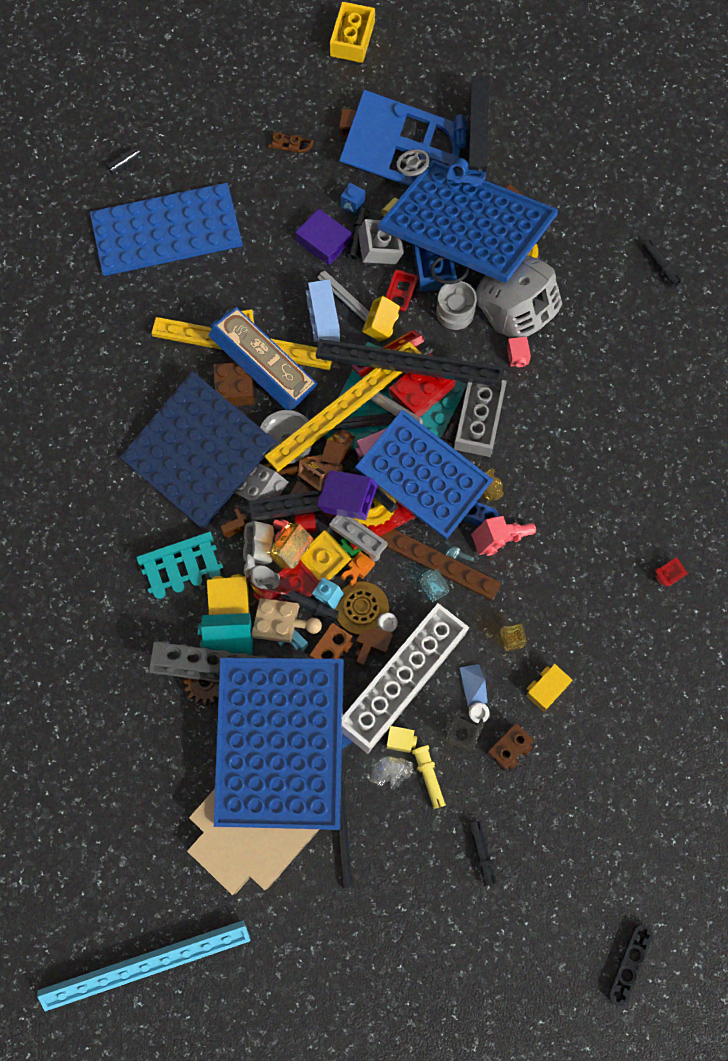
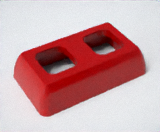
(394, 292)

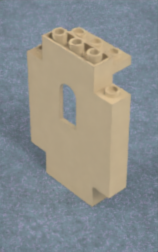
(242, 853)

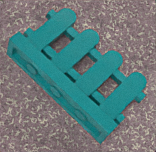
(170, 563)

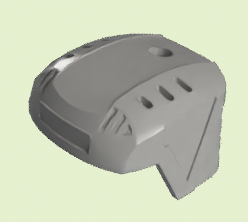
(518, 298)

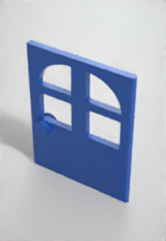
(377, 135)

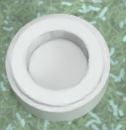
(387, 622)
(477, 711)

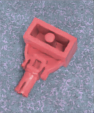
(495, 533)

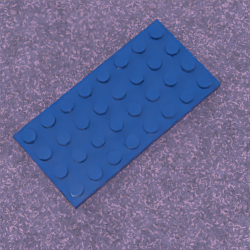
(165, 229)

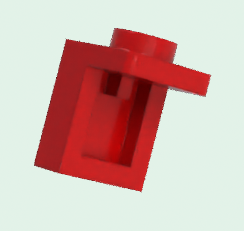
(670, 572)

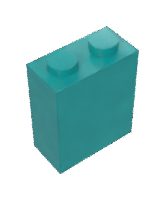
(227, 633)

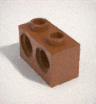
(327, 645)

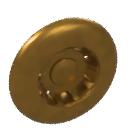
(361, 607)

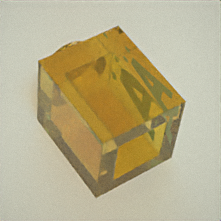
(513, 637)

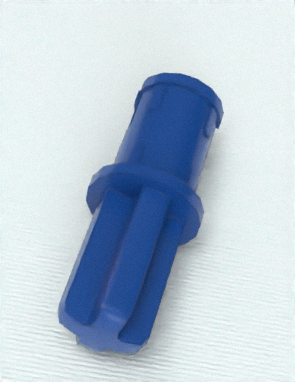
(461, 131)

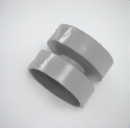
(456, 305)

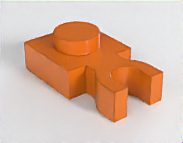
(359, 567)

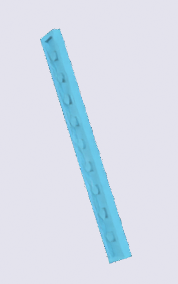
(143, 965)

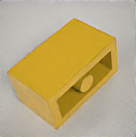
(381, 319)
(548, 687)

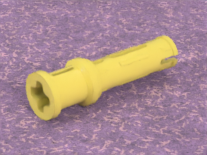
(426, 766)

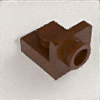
(233, 526)

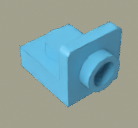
(297, 642)

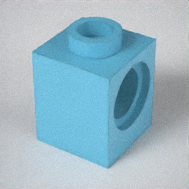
(328, 593)

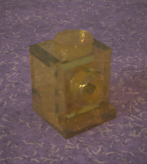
(494, 490)

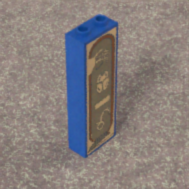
(262, 358)

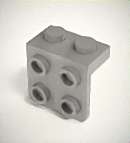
(262, 484)

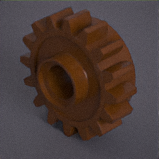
(202, 693)

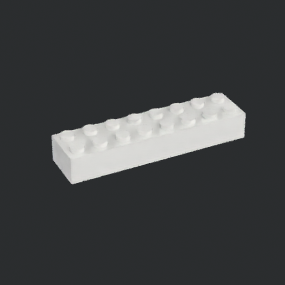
(402, 678)

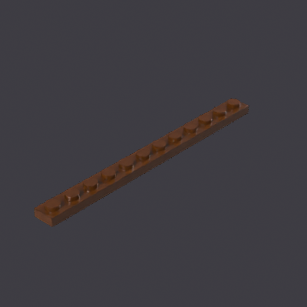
(429, 558)

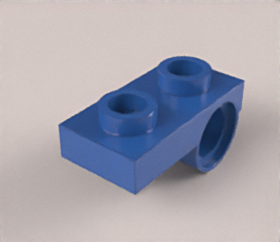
(467, 175)

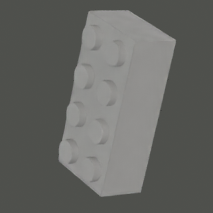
(479, 418)

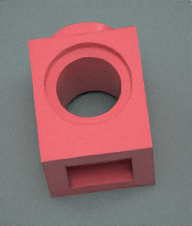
(518, 351)

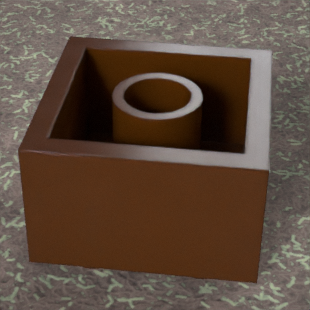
(234, 384)

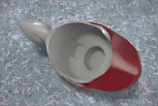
(264, 580)

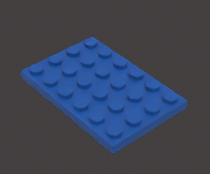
(424, 474)

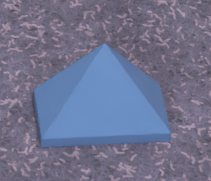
(473, 684)

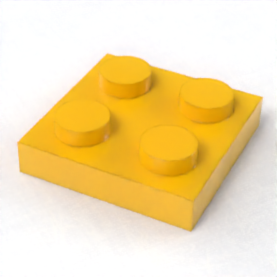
(325, 557)

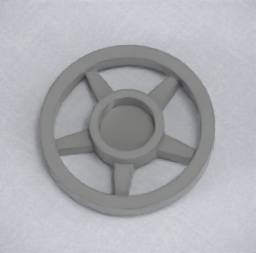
(413, 162)

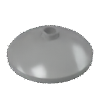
(282, 425)

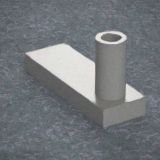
(359, 536)

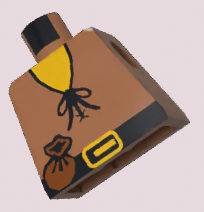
(315, 470)

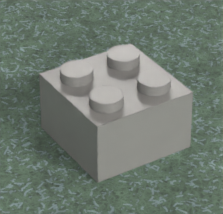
(378, 245)

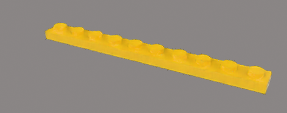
(199, 334)
(333, 414)

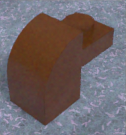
(372, 640)

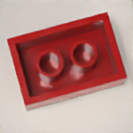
(419, 392)

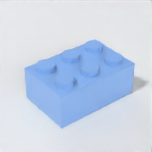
(322, 311)

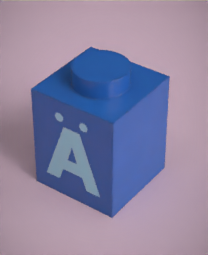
(352, 198)

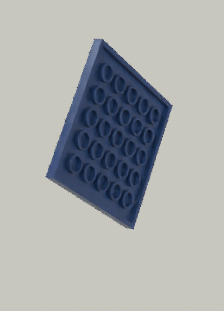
(198, 450)

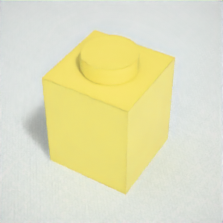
(401, 739)

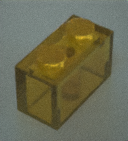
(290, 546)

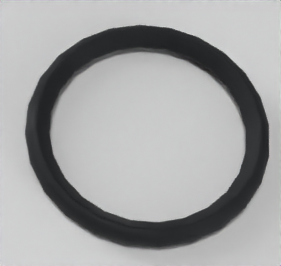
(444, 281)

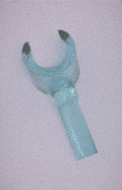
(454, 552)

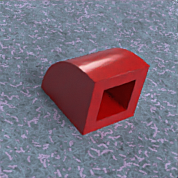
(307, 521)

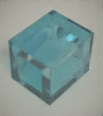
(434, 584)

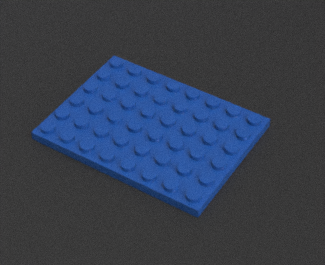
(468, 224)
(279, 743)

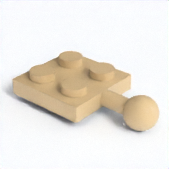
(277, 621)

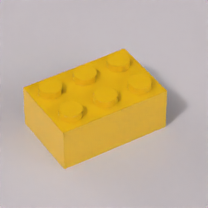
(352, 32)

